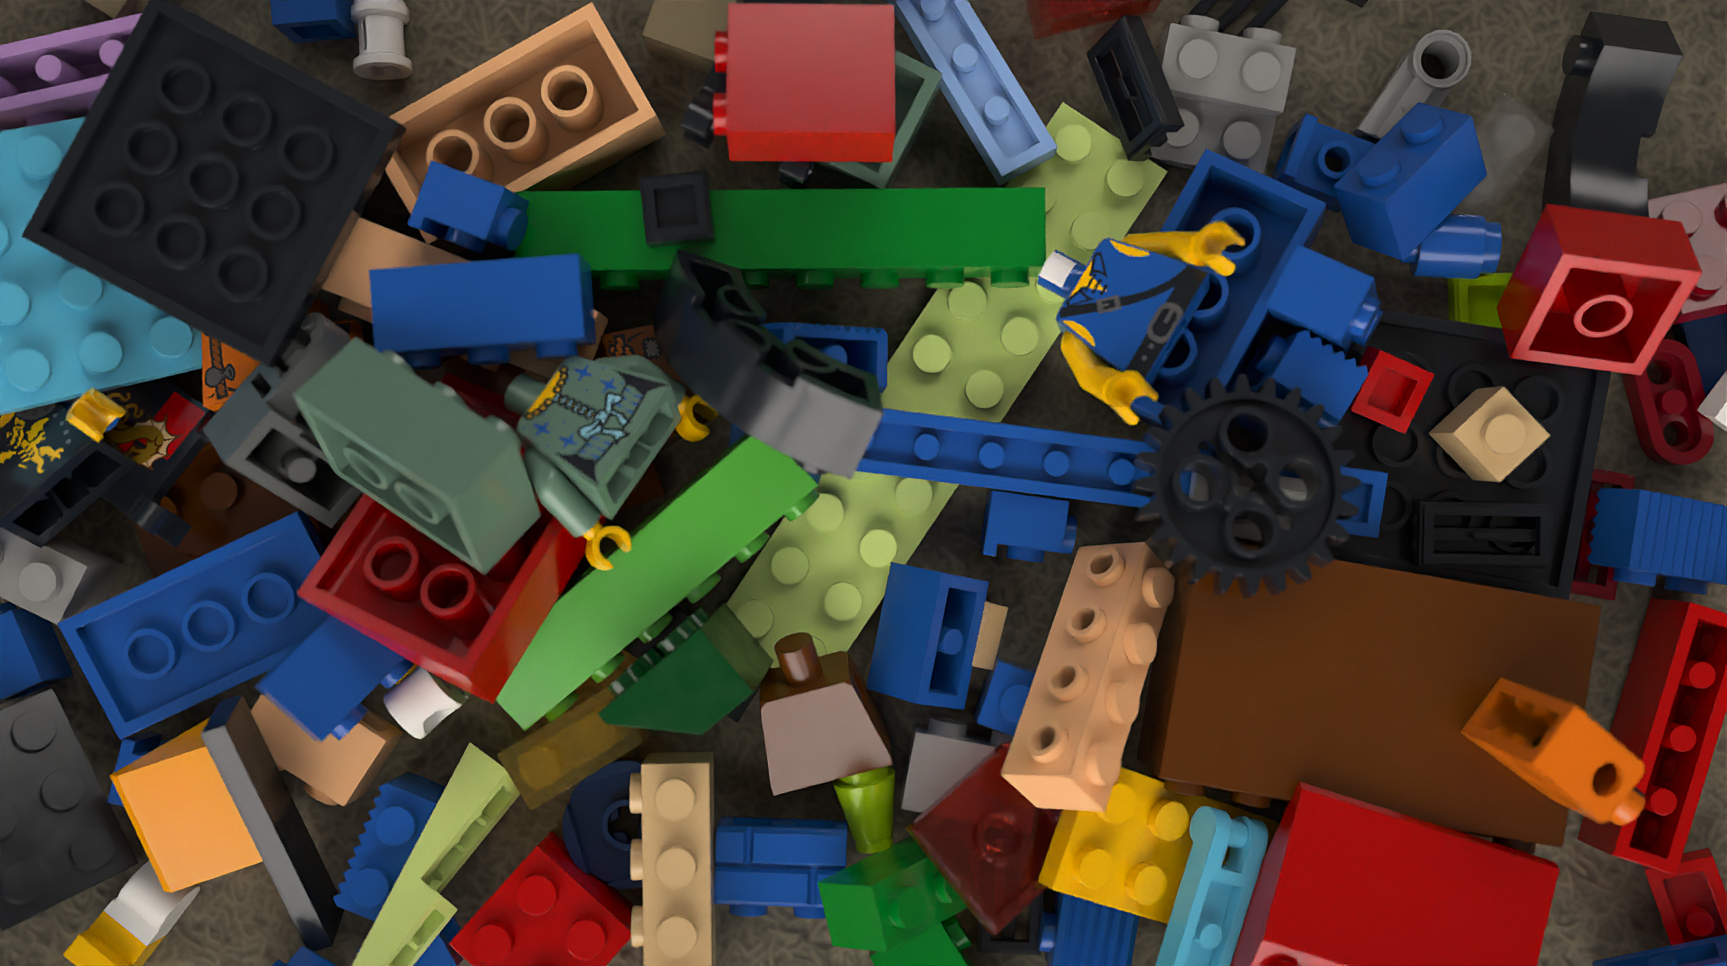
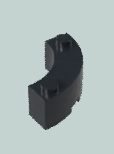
(1606, 104)
(769, 389)

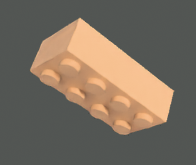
(529, 116)

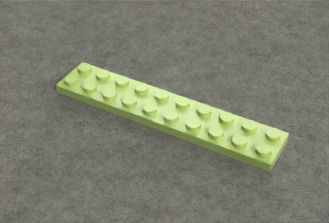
(958, 360)

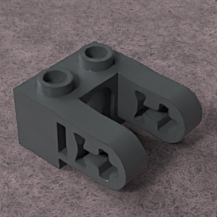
(269, 438)

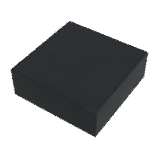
(677, 209)

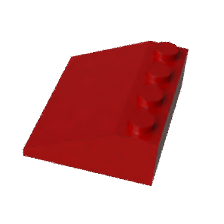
(431, 602)
(1390, 891)

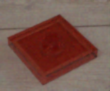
(988, 841)

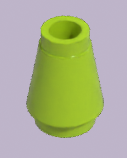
(869, 808)

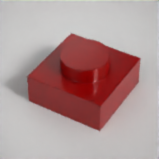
(1390, 390)

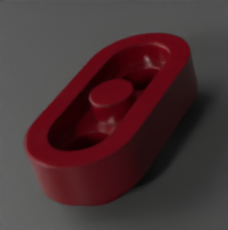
(1672, 402)

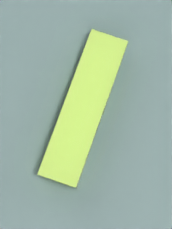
(461, 820)

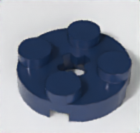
(588, 824)

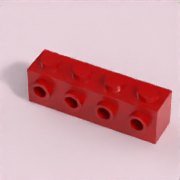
(1672, 725)

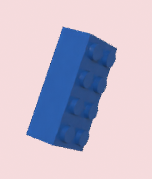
(1234, 310)

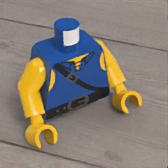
(1132, 306)

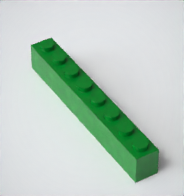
(808, 235)

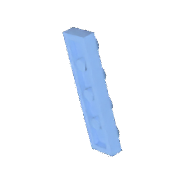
(977, 85)

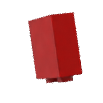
(807, 82)

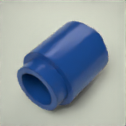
(1458, 249)

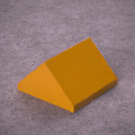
(184, 813)

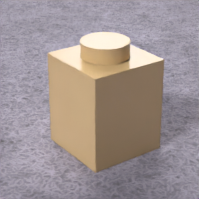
(1489, 434)

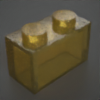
(567, 750)

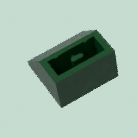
(698, 679)

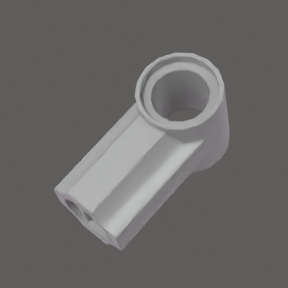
(1412, 85)

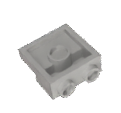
(1224, 91)

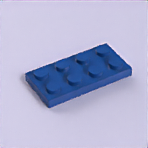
(198, 625)

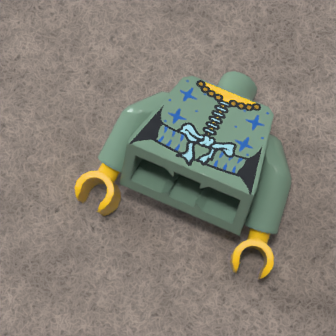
(596, 435)

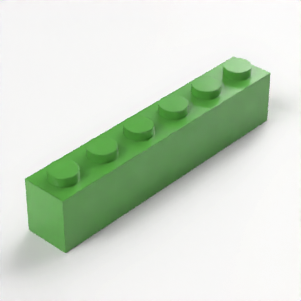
(670, 558)

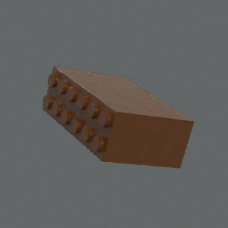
(1360, 693)

